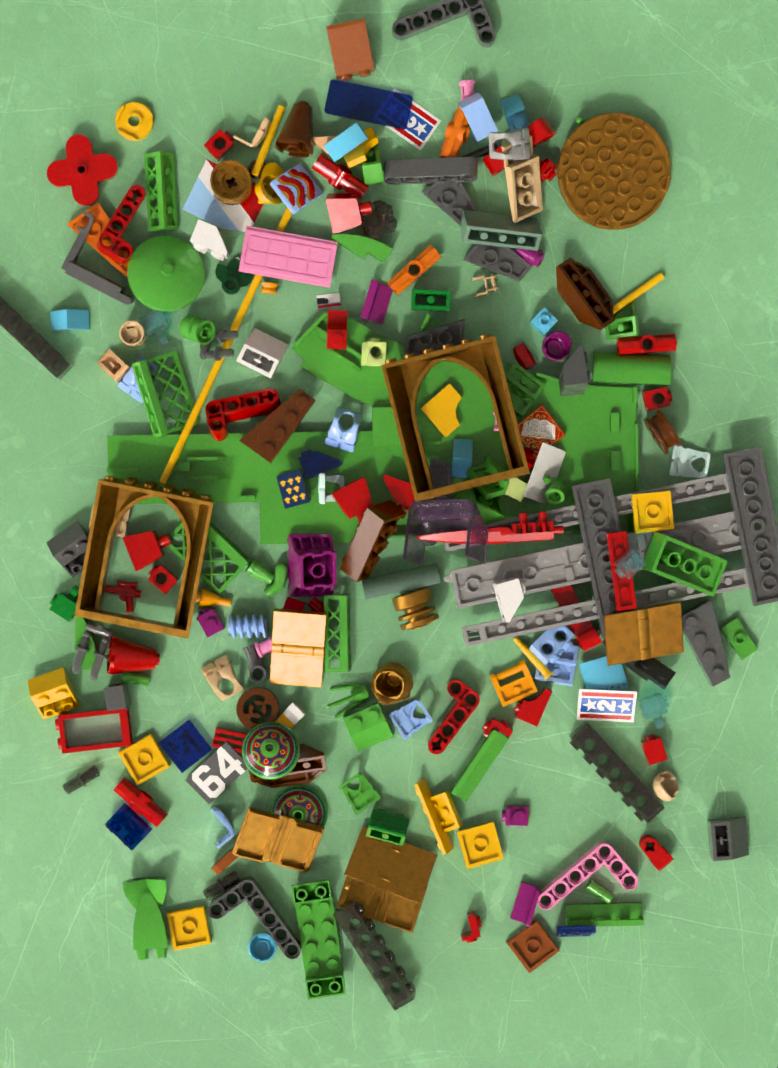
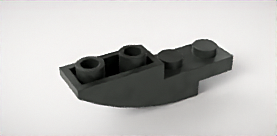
(652, 670)

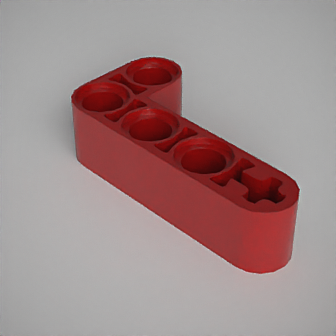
(540, 130)
(123, 221)
(243, 410)
(583, 631)
(450, 719)

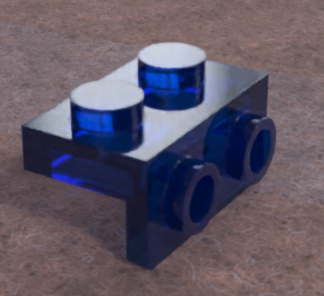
(128, 826)

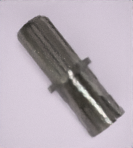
(81, 780)
(221, 885)

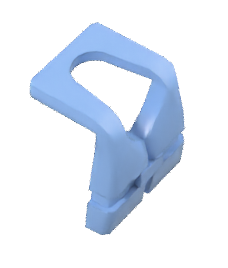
(129, 383)
(343, 438)
(406, 722)
(226, 823)

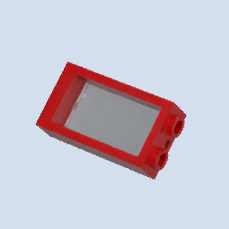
(94, 730)

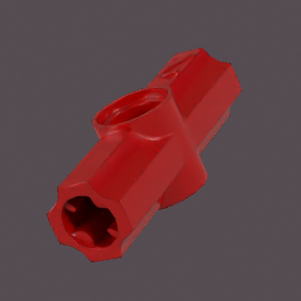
(339, 176)
(658, 343)
(140, 802)

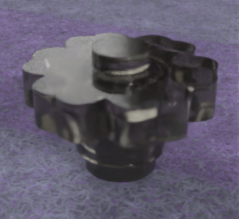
(379, 221)

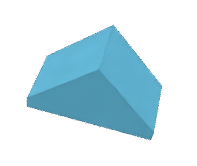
(69, 320)
(461, 457)

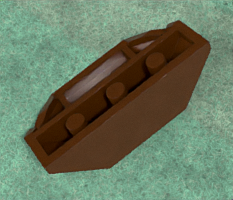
(584, 294)
(309, 767)

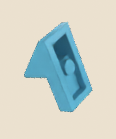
(514, 112)

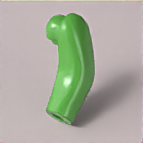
(279, 580)

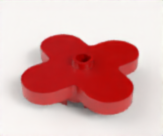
(97, 169)

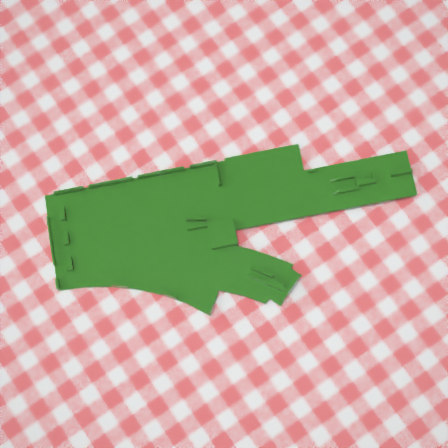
(238, 474)

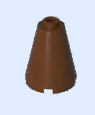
(297, 132)

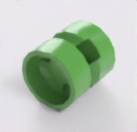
(197, 329)

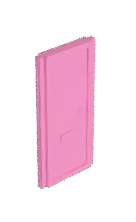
(288, 256)

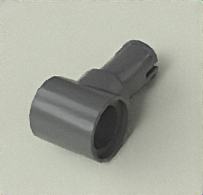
(254, 663)

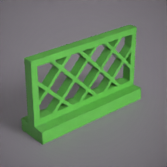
(150, 394)
(224, 544)

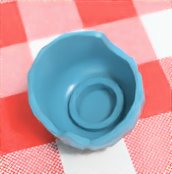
(262, 947)

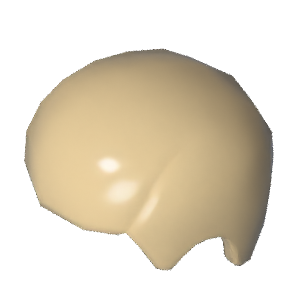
(665, 786)

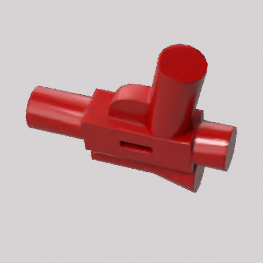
(125, 592)

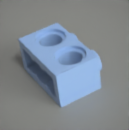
(549, 640)

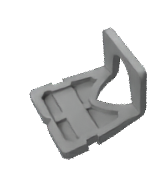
(520, 148)

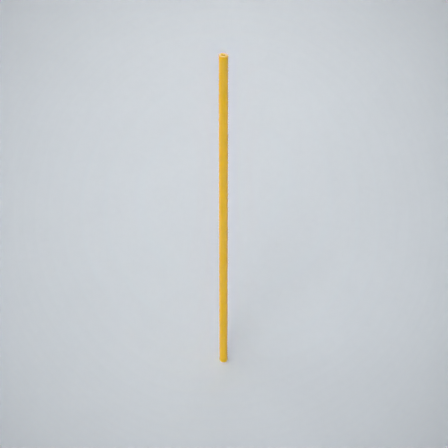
(216, 366)

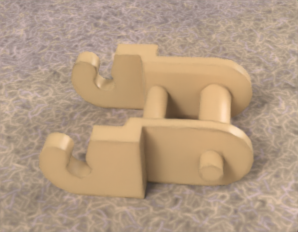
(486, 285)

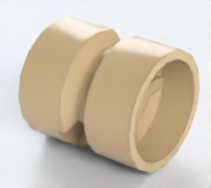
(133, 334)

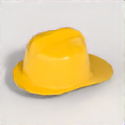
(263, 189)

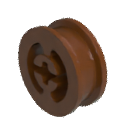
(662, 432)
(270, 698)

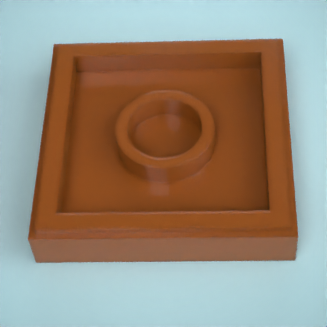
(532, 946)

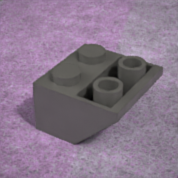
(573, 375)
(70, 548)
(728, 838)

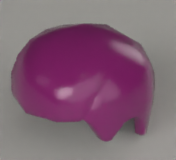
(556, 345)

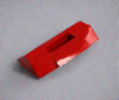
(523, 356)

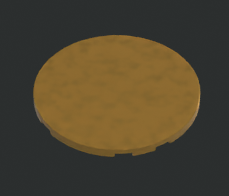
(614, 171)

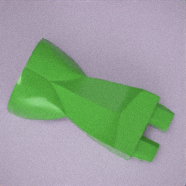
(149, 926)

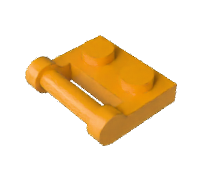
(516, 689)

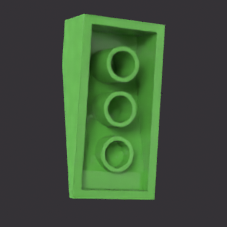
(684, 563)

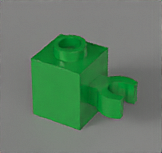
(65, 605)

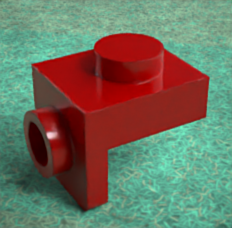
(502, 726)
(475, 923)

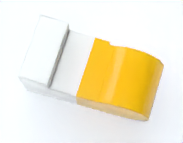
(291, 715)

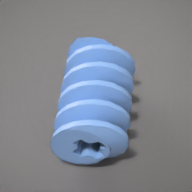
(248, 626)

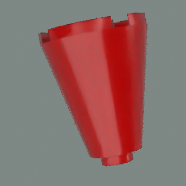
(130, 657)

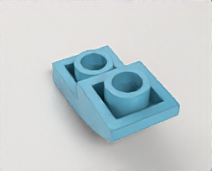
(345, 141)

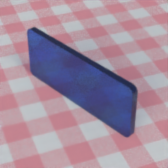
(368, 104)

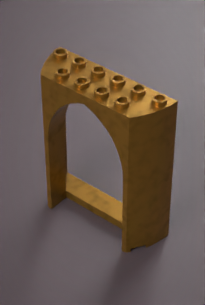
(403, 384)
(111, 502)

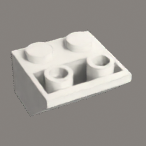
(208, 238)
(262, 353)

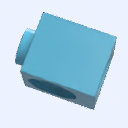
(543, 321)

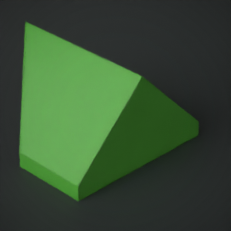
(625, 323)

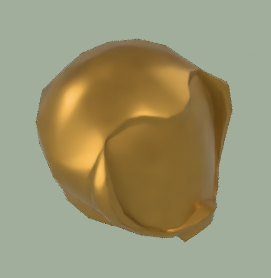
(393, 686)

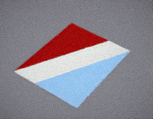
(205, 204)

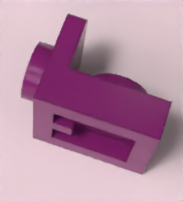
(210, 621)
(515, 815)

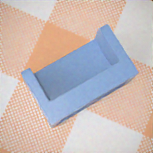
(478, 116)

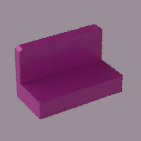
(376, 302)
(525, 903)

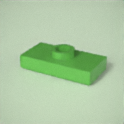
(738, 638)

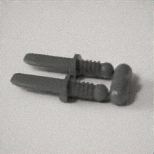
(218, 352)
(99, 655)

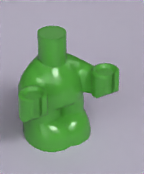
(556, 492)

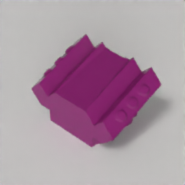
(311, 565)

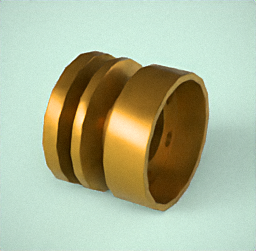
(227, 172)
(415, 608)

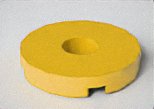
(134, 132)

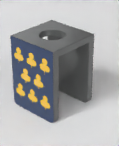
(293, 489)

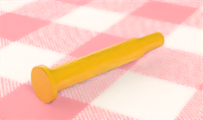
(539, 665)

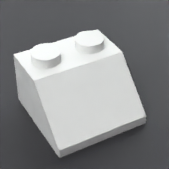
(509, 596)

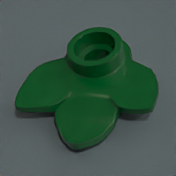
(232, 274)

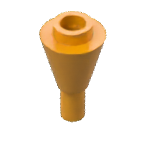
(207, 598)

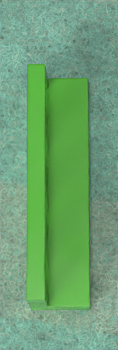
(164, 191)
(345, 642)
(479, 764)
(604, 914)

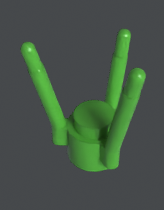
(358, 694)

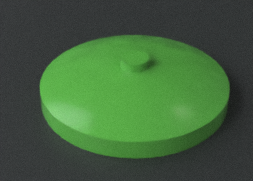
(165, 273)

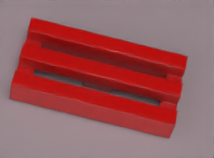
(229, 732)

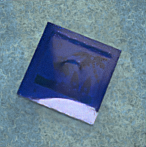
(185, 746)
(574, 931)

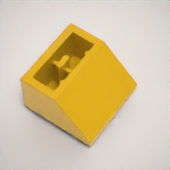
(53, 693)

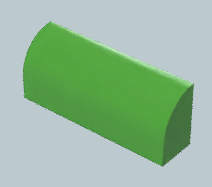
(631, 368)

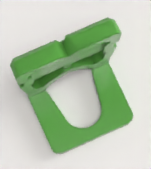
(363, 796)

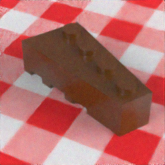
(371, 539)

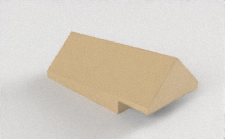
(523, 183)

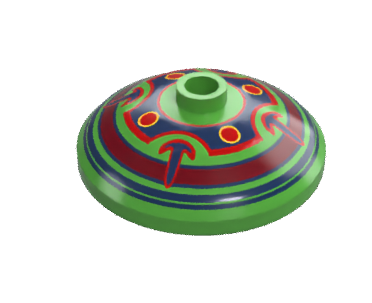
(273, 763)
(303, 800)

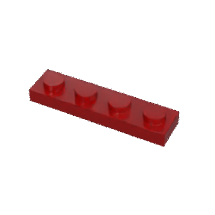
(623, 587)

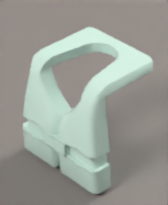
(682, 462)
(321, 486)

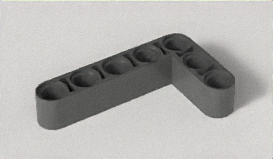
(447, 16)
(260, 911)

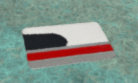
(328, 301)

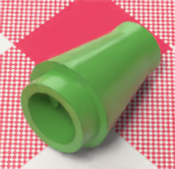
(259, 571)

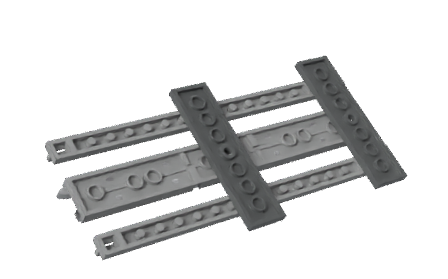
(597, 514)

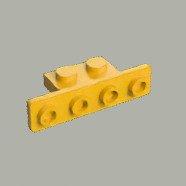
(441, 814)

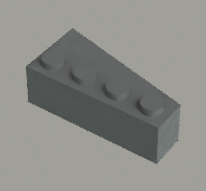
(704, 638)

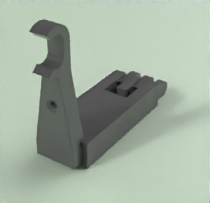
(88, 276)

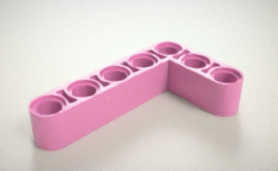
(585, 872)

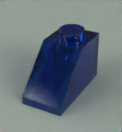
(316, 462)

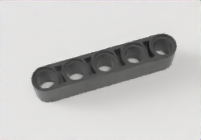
(430, 170)

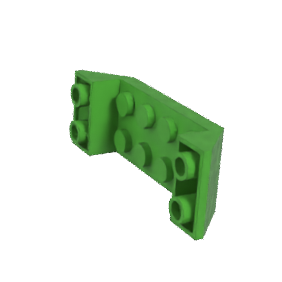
(319, 939)

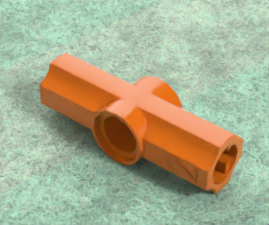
(456, 135)
(422, 261)

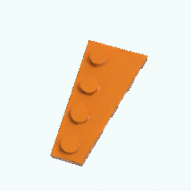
(101, 221)

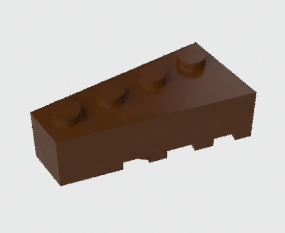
(276, 429)

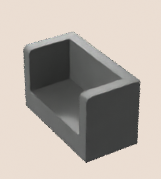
(117, 696)

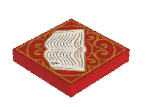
(539, 429)

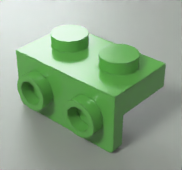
(488, 468)

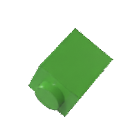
(372, 167)

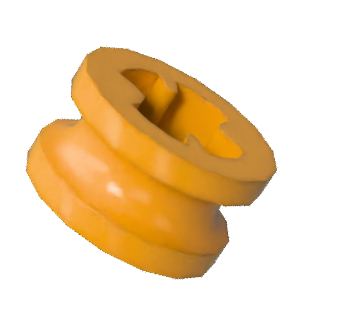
(269, 288)

